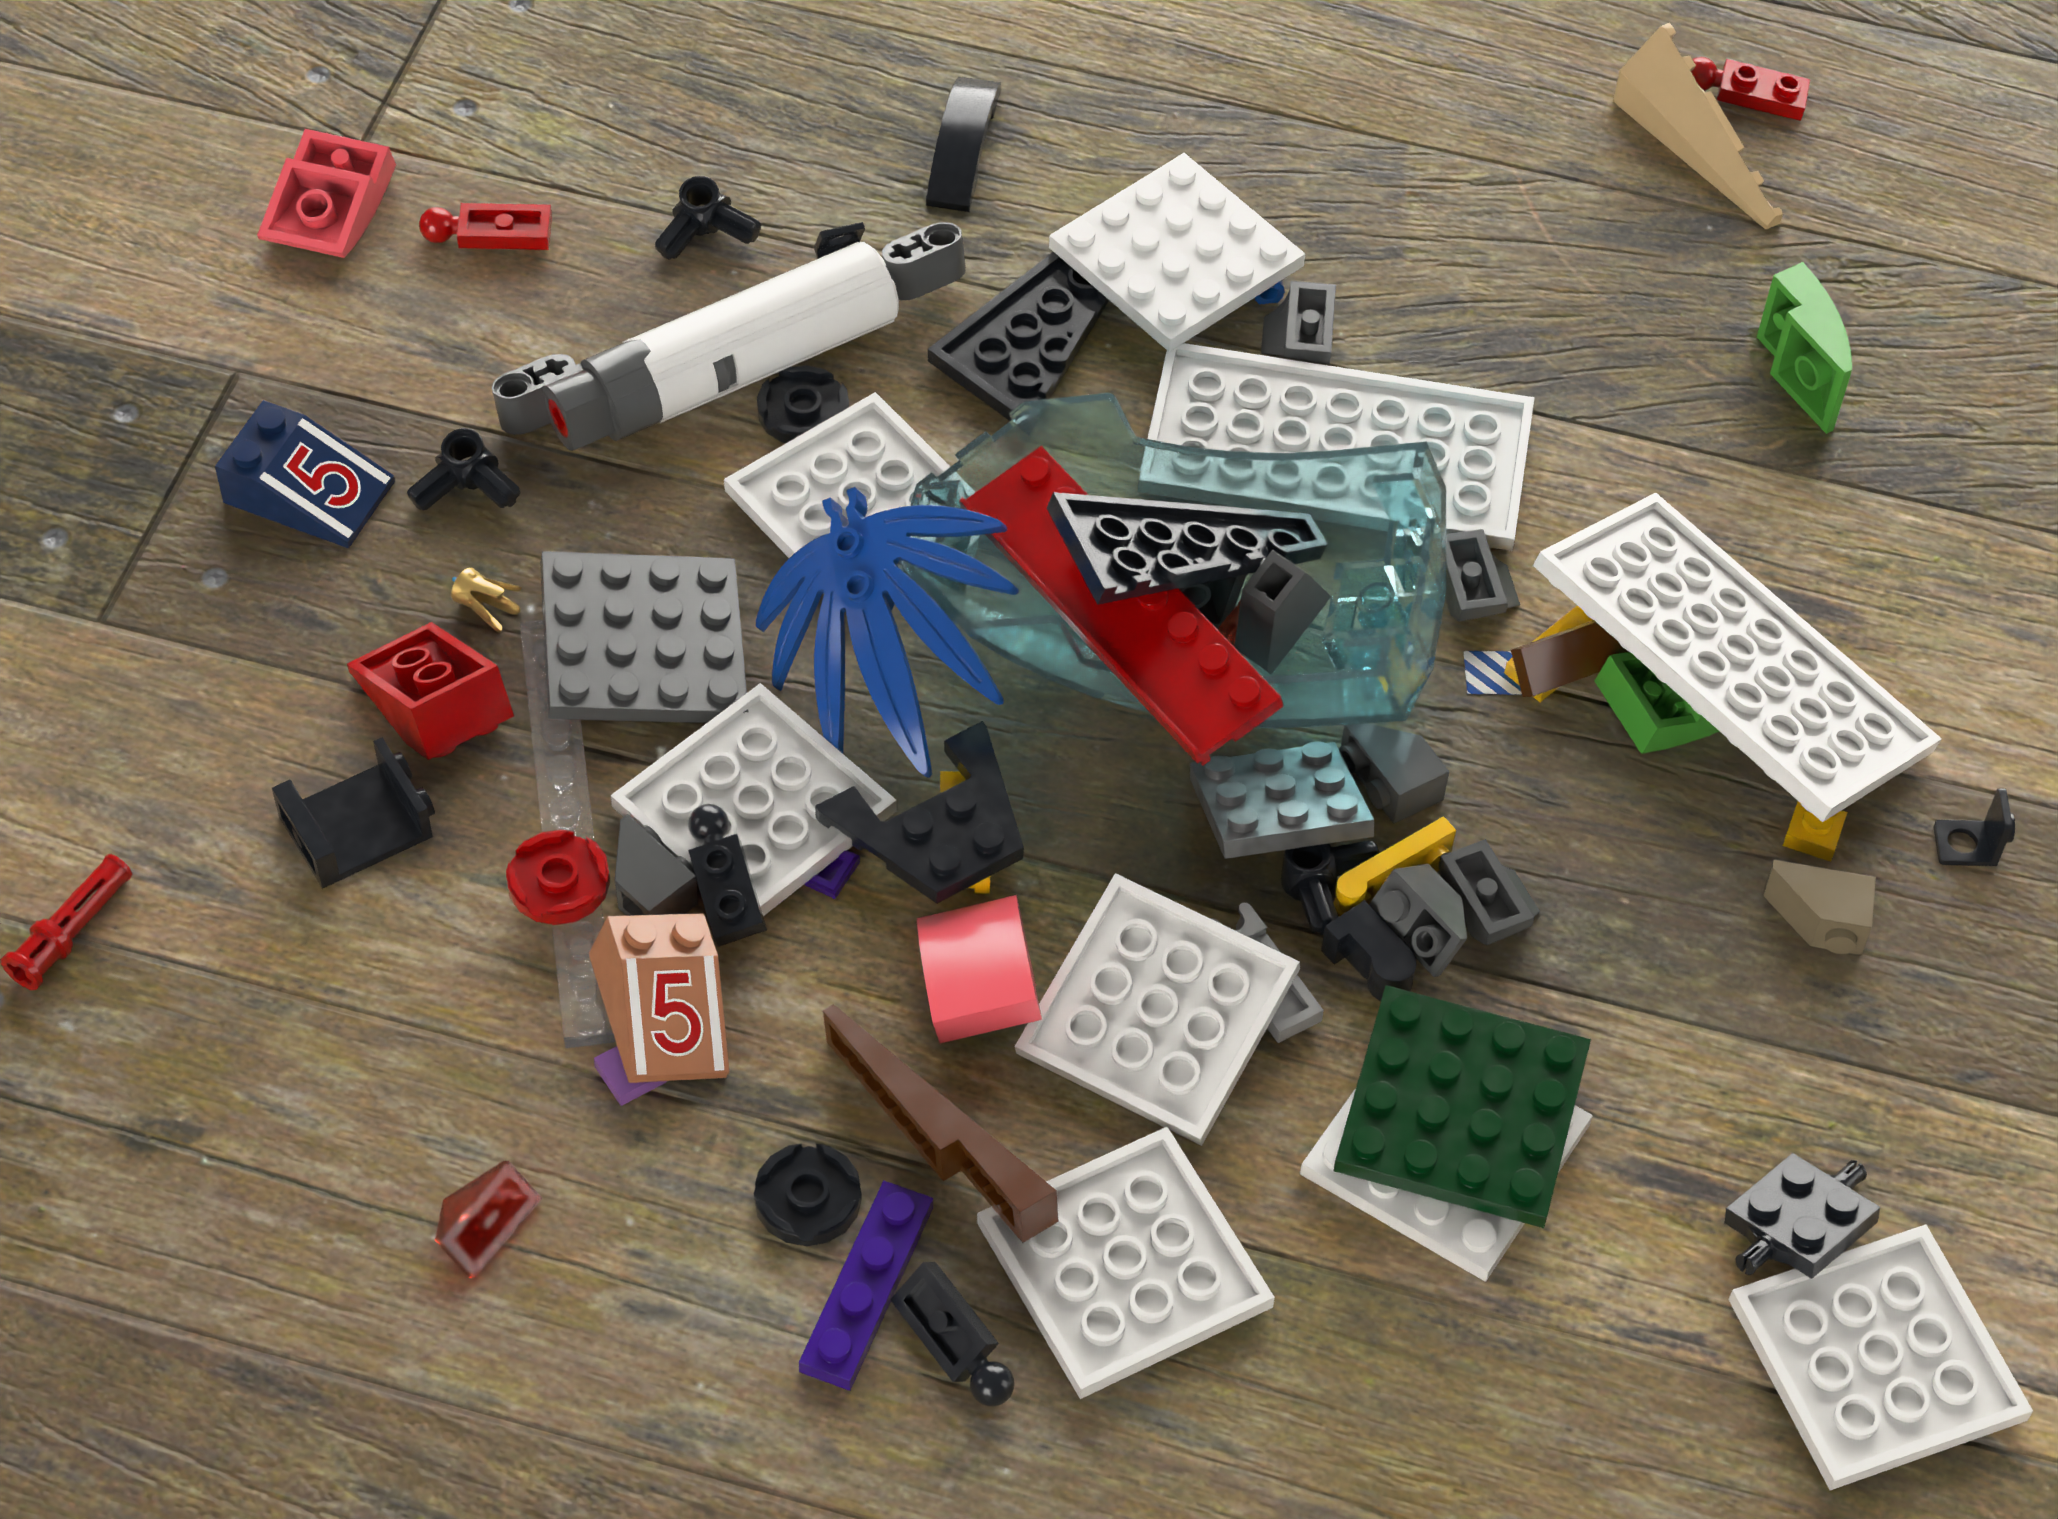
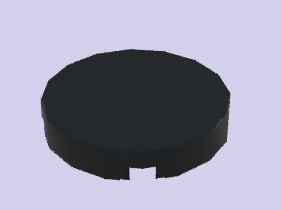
(815, 401)
(807, 1194)

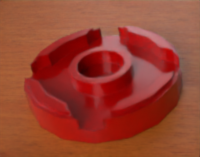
(558, 877)

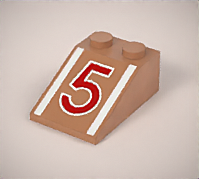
(662, 996)

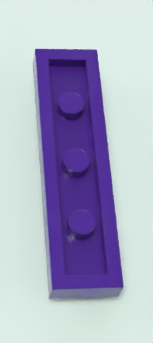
(866, 1285)

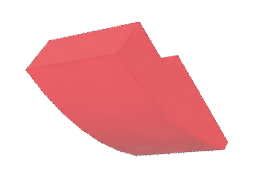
(327, 193)
(977, 969)

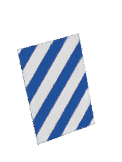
(1486, 673)

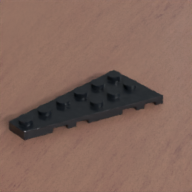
(1022, 337)
(1160, 546)

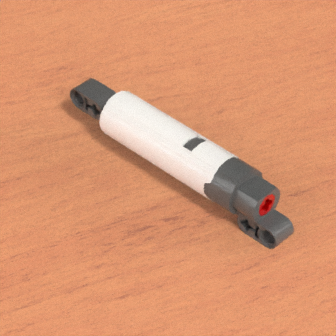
(728, 341)

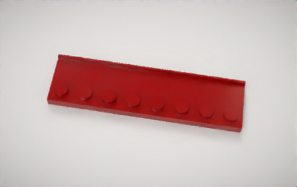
(1151, 642)

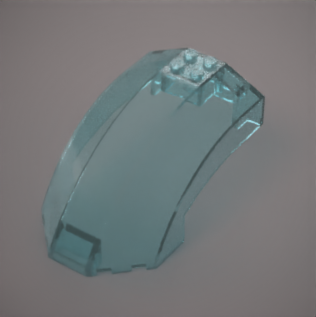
(1372, 504)

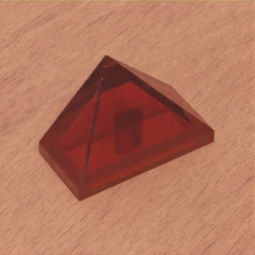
(484, 1216)

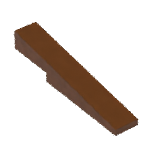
(943, 1132)

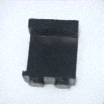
(357, 818)

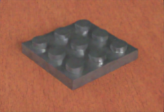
(1281, 799)

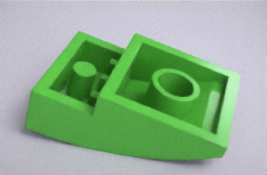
(1807, 343)
(1648, 707)

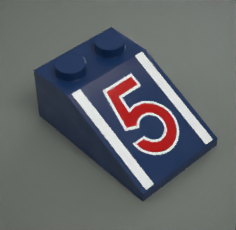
(301, 476)

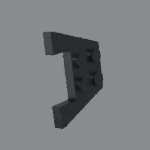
(946, 839)

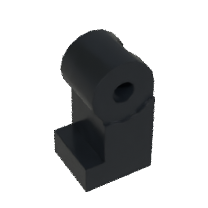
(1370, 948)

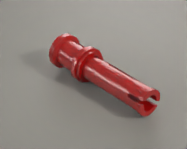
(56, 943)

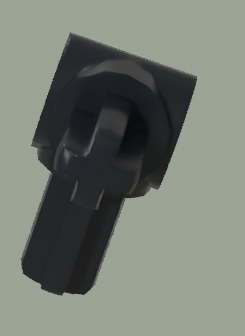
(714, 215)
(477, 472)
(1314, 884)

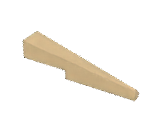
(1671, 105)

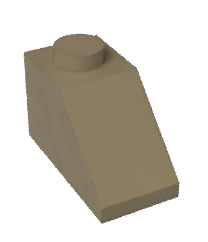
(1823, 904)

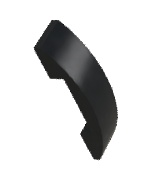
(961, 143)

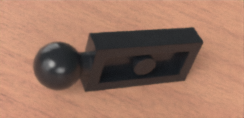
(723, 877)
(953, 1333)

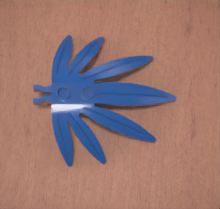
(862, 577)

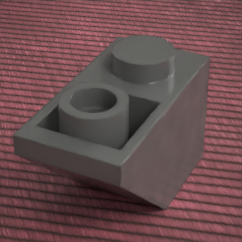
(1276, 611)
(1395, 767)
(649, 876)
(1423, 914)

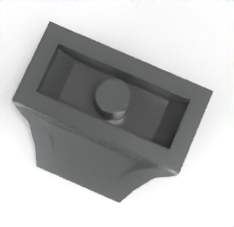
(1302, 324)
(1475, 579)
(1490, 893)

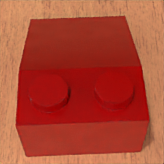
(433, 690)

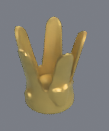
(474, 589)

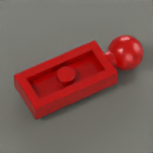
(1754, 87)
(490, 226)

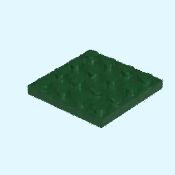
(1463, 1106)

